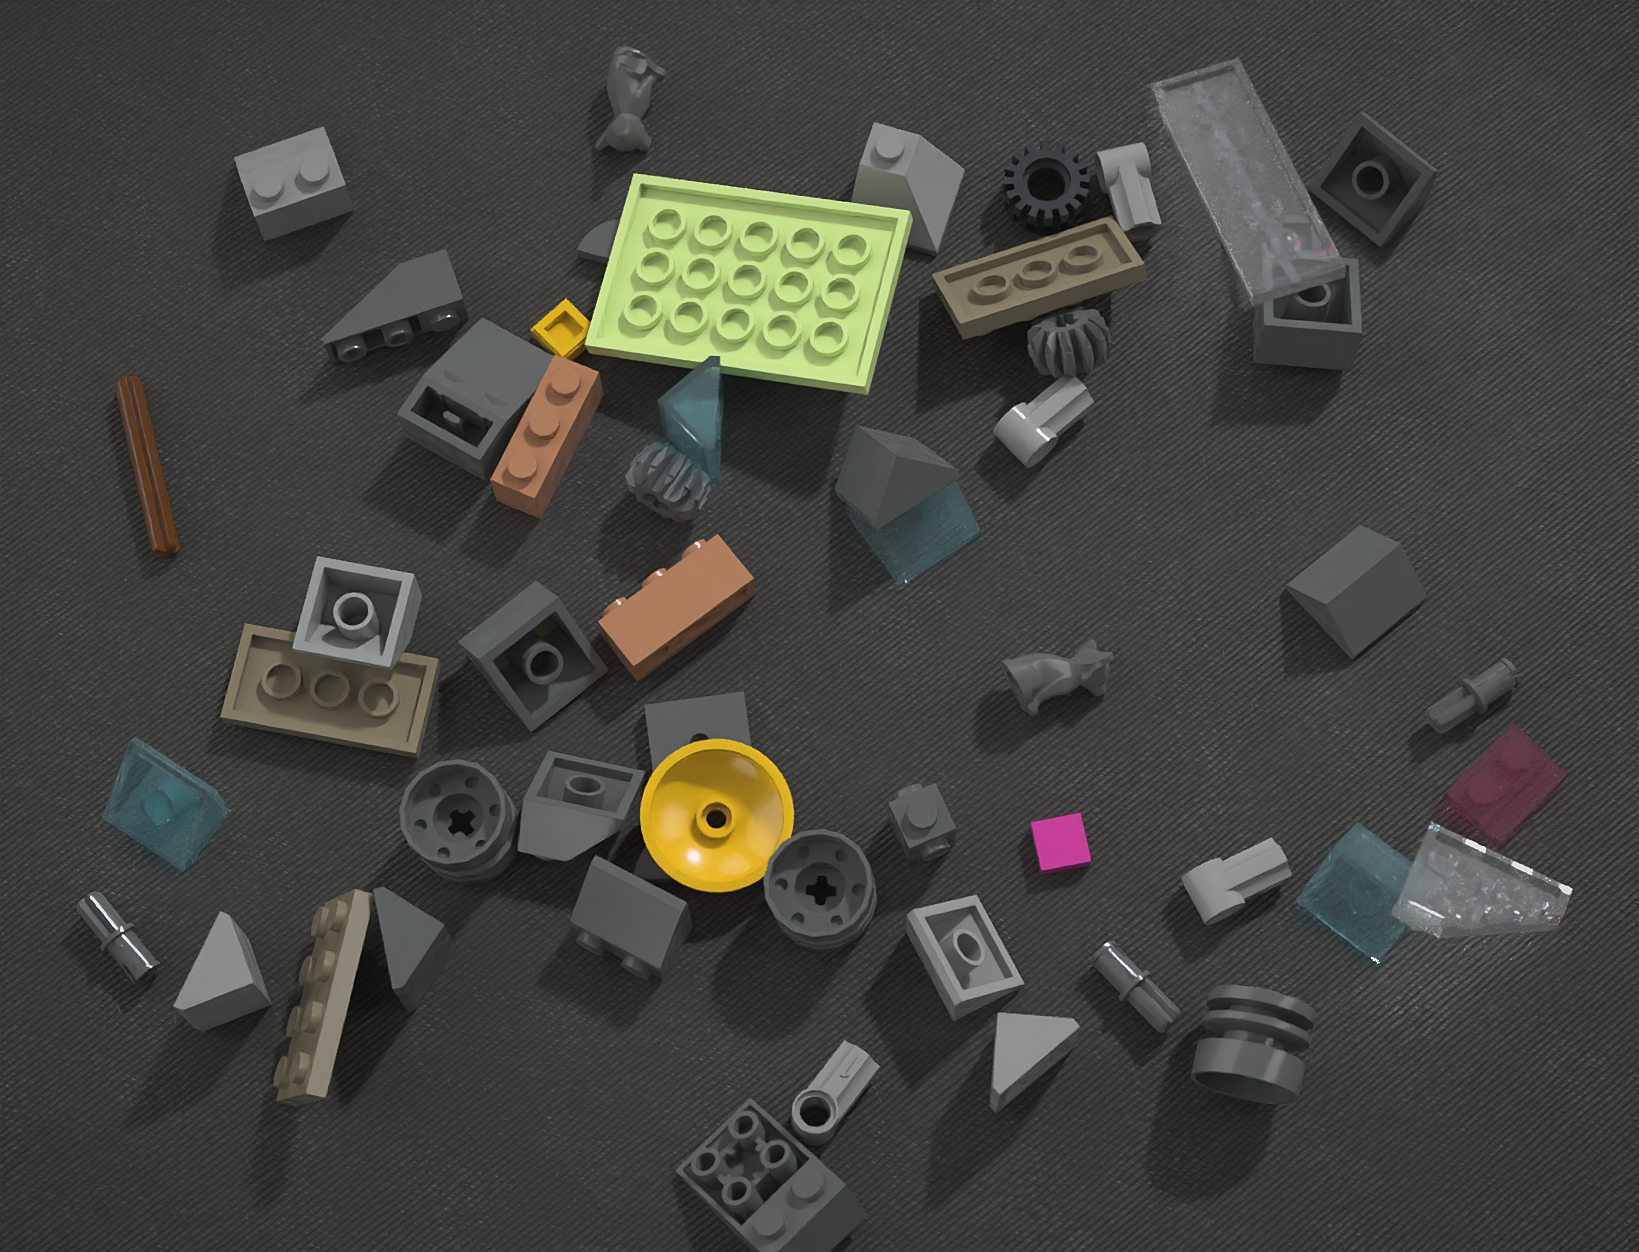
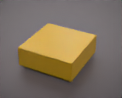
(563, 331)

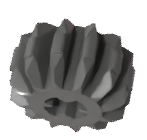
(1068, 342)
(668, 482)

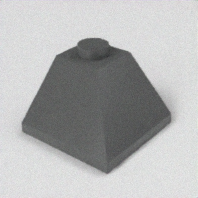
(575, 805)

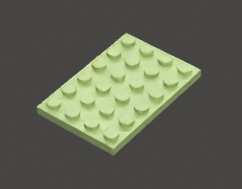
(752, 277)

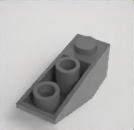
(406, 303)

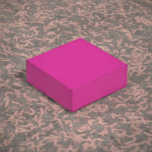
(1060, 843)

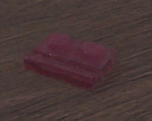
(1505, 785)

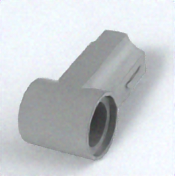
(1127, 179)
(1034, 428)
(1224, 886)
(835, 1091)

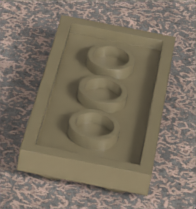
(1038, 277)
(329, 697)
(325, 998)

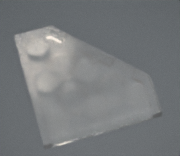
(1473, 891)

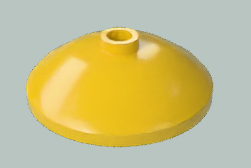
(724, 779)

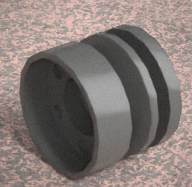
(445, 799)
(800, 869)
(1255, 1035)

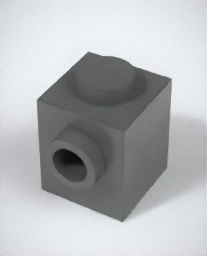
(921, 822)

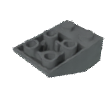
(475, 397)
(770, 1186)

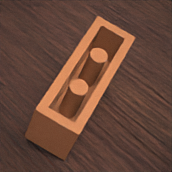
(547, 436)
(676, 606)

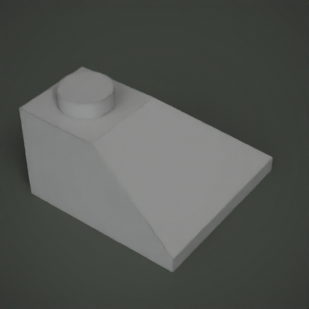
(910, 175)

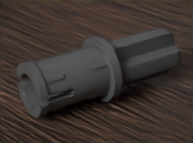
(1472, 696)
(118, 937)
(1135, 986)

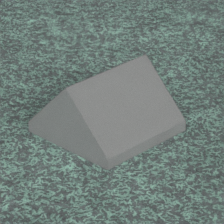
(962, 954)
(223, 979)
(1025, 1050)

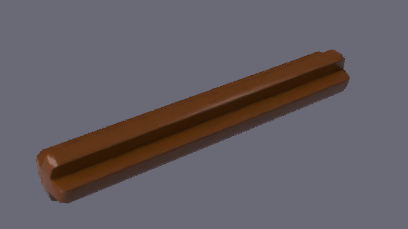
(147, 467)

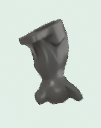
(629, 91)
(1046, 675)

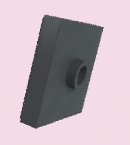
(695, 719)

